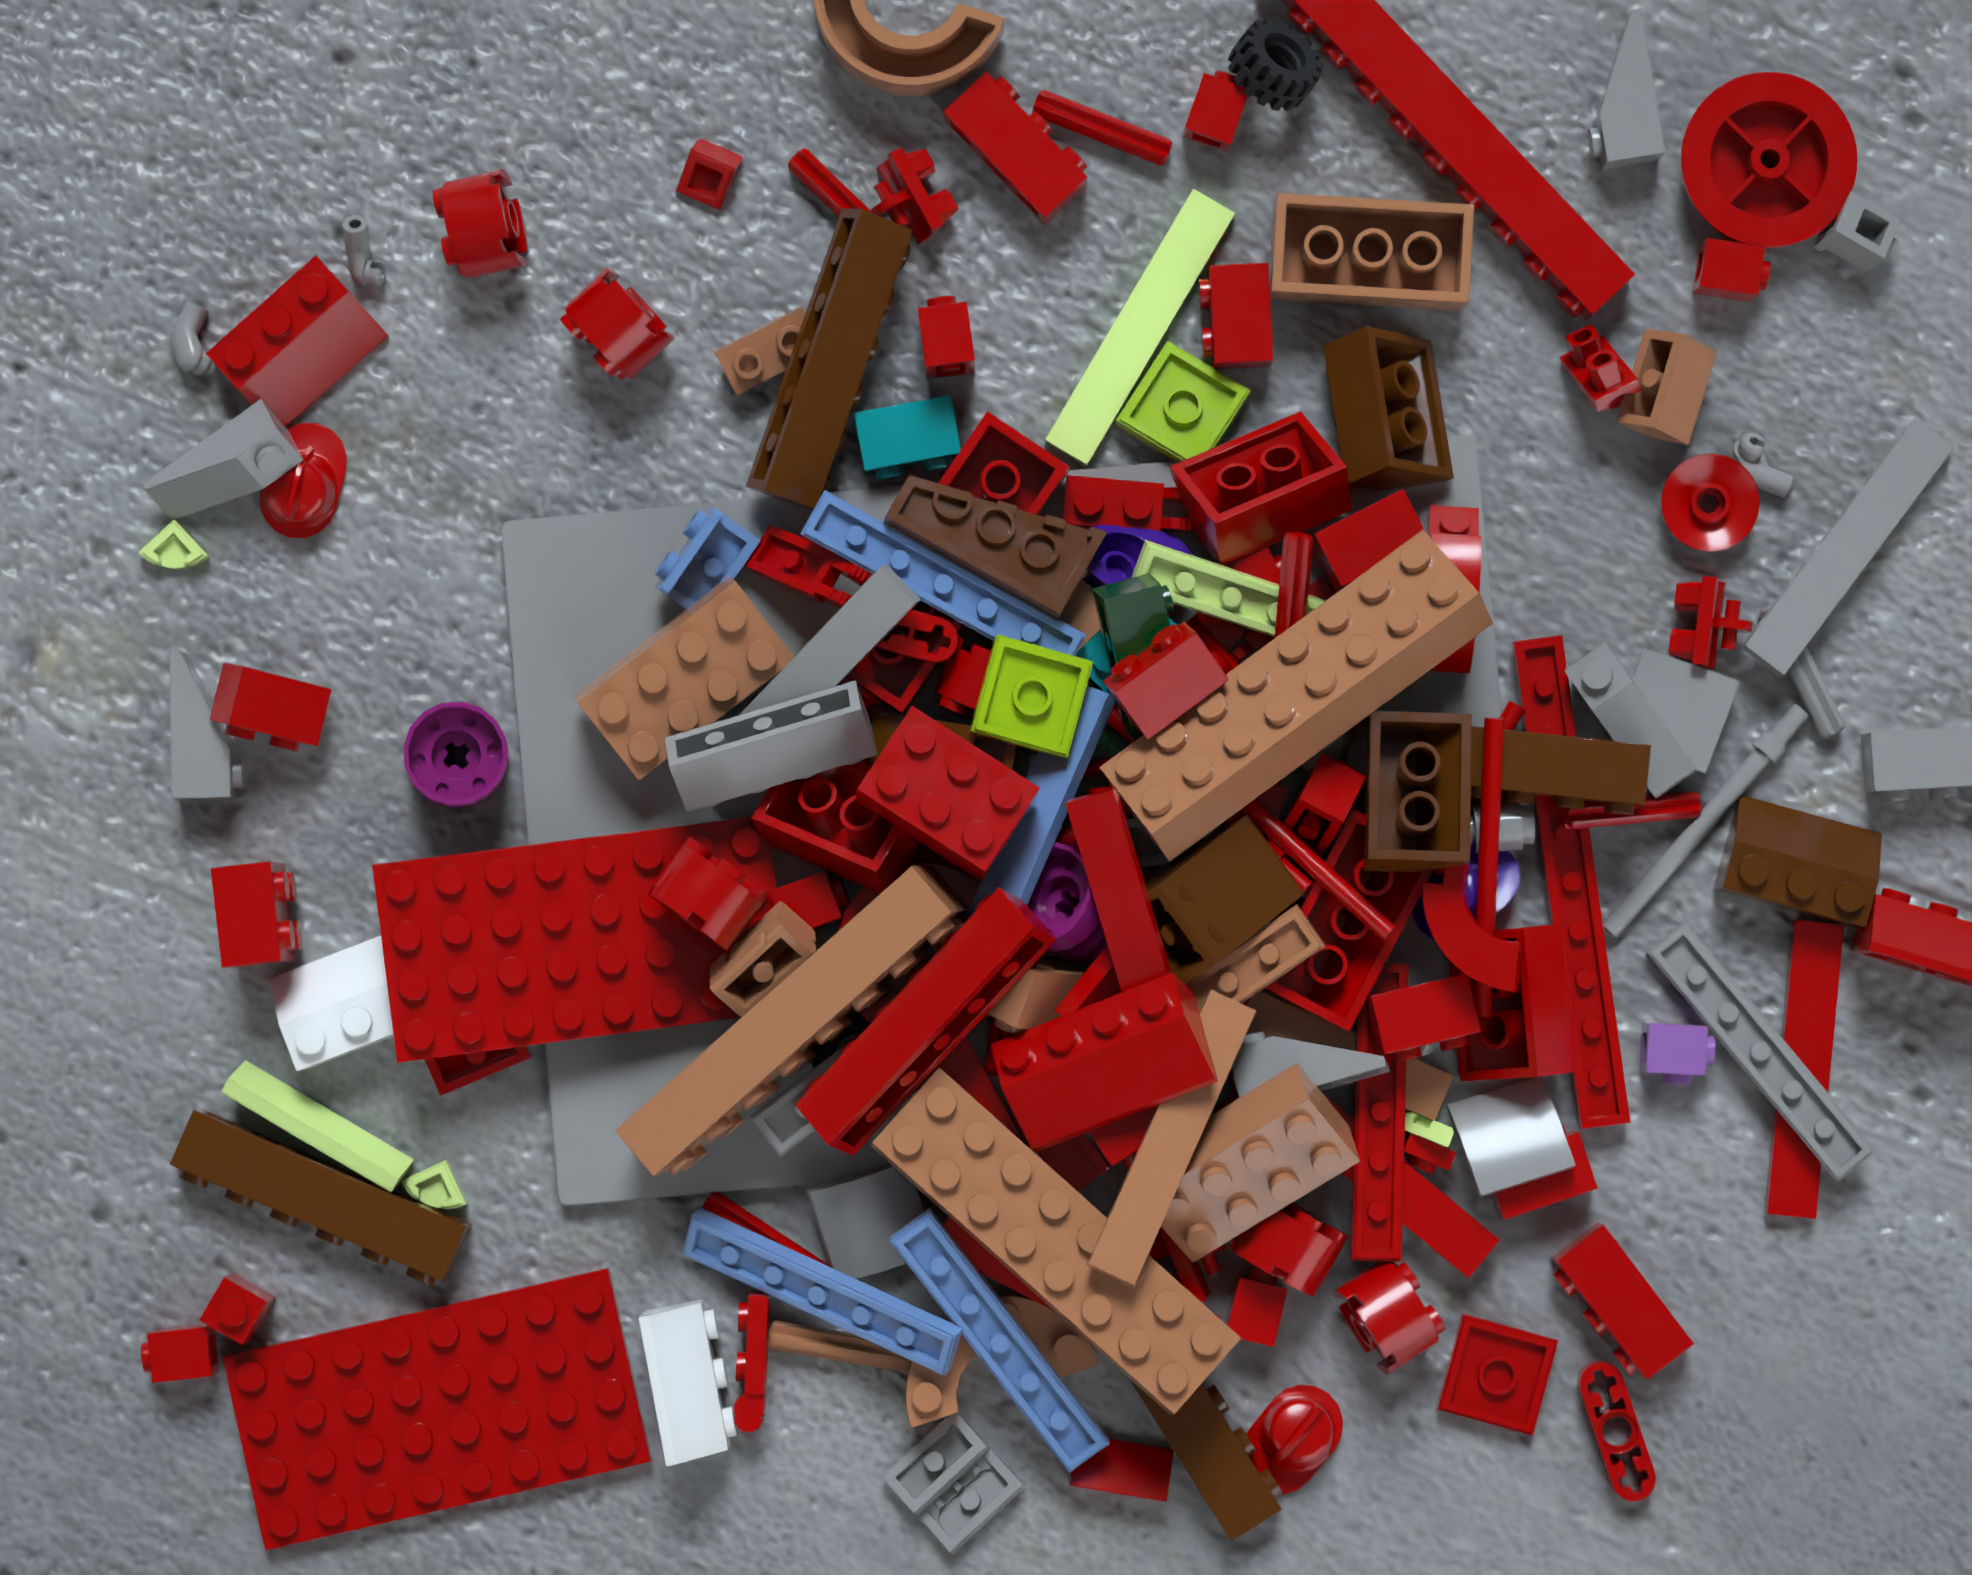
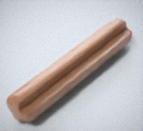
(833, 1346)

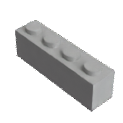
(770, 746)
(1917, 761)

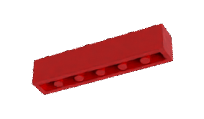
(925, 1021)

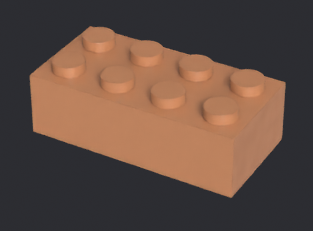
(1371, 252)
(684, 676)
(1257, 1161)

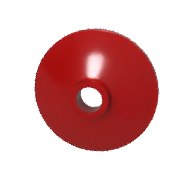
(1734, 495)

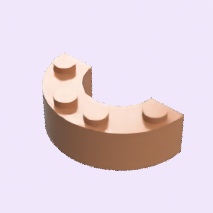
(906, 62)
(935, 1396)

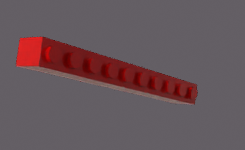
(1466, 148)

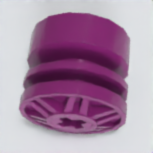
(459, 726)
(1068, 907)

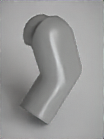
(358, 252)
(185, 340)
(1751, 455)

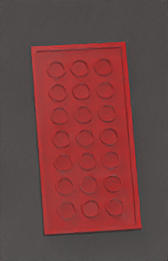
(550, 940)
(437, 1408)

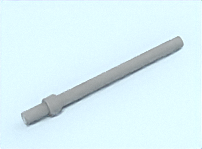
(1768, 748)

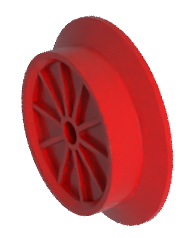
(1791, 126)

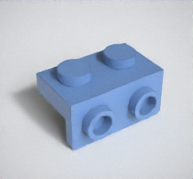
(710, 555)

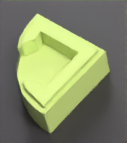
(174, 549)
(1428, 1129)
(436, 1187)

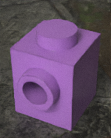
(1676, 1051)

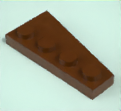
(1011, 548)

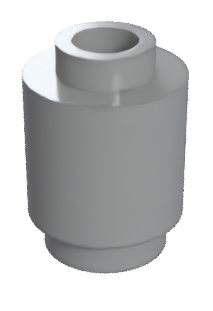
(1516, 826)

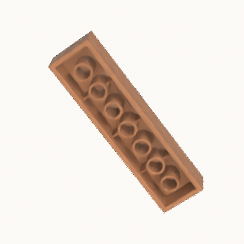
(1298, 694)
(792, 1020)
(1045, 1238)

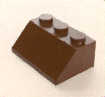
(1387, 409)
(1417, 791)
(1800, 862)

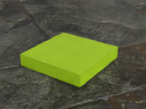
(1182, 405)
(1031, 696)

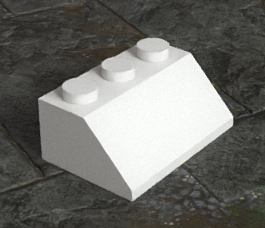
(333, 1005)
(687, 1381)

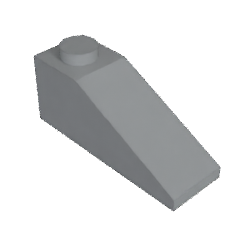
(1627, 116)
(227, 464)
(1629, 716)
(201, 754)
(1326, 1066)

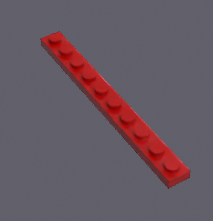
(1574, 899)

